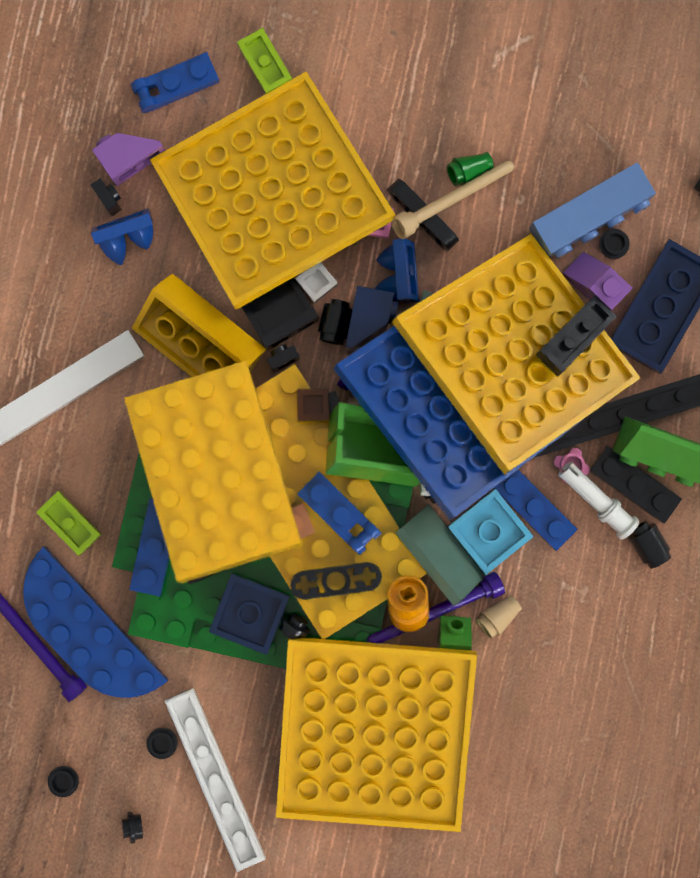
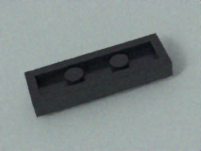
(576, 335)
(635, 485)

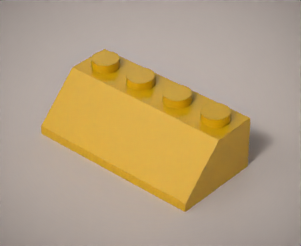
(193, 330)

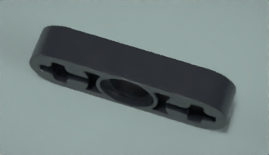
(432, 226)
(360, 585)

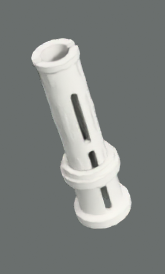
(608, 509)

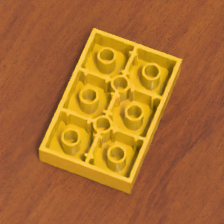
(212, 472)

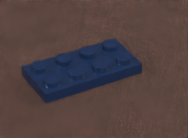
(661, 308)

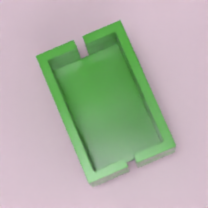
(362, 450)

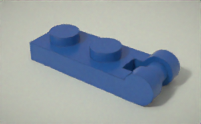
(175, 82)
(338, 512)

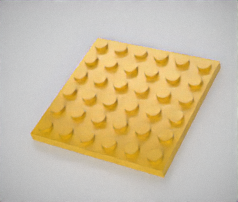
(272, 190)
(483, 347)
(375, 734)

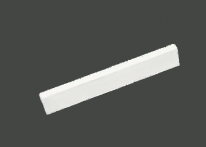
(68, 385)
(215, 779)

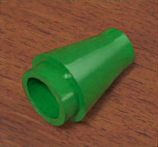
(467, 168)

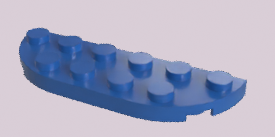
(85, 632)

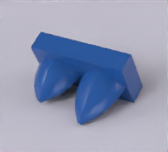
(112, 239)
(402, 259)

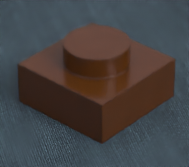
(312, 405)

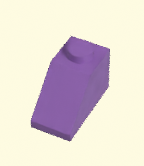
(126, 155)
(597, 279)

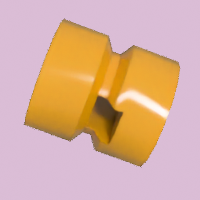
(408, 603)

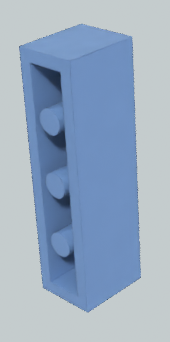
(593, 210)

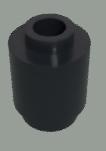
(335, 322)
(650, 544)

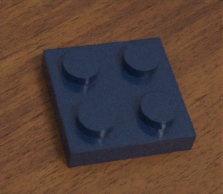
(249, 613)

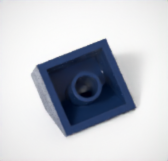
(370, 317)

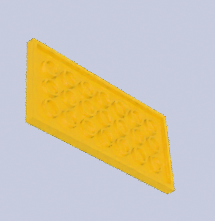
(300, 456)

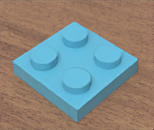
(490, 531)

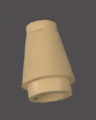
(498, 616)

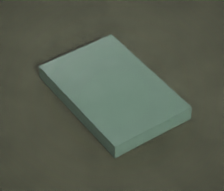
(440, 554)

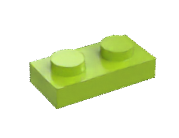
(264, 60)
(69, 523)

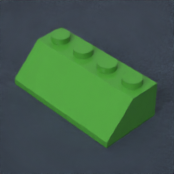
(659, 450)

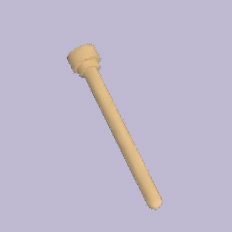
(406, 223)

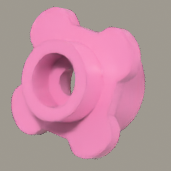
(575, 456)

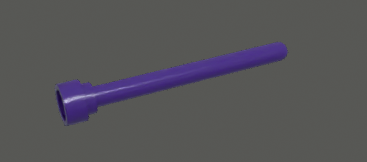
(490, 586)
(70, 685)

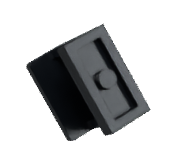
(280, 314)

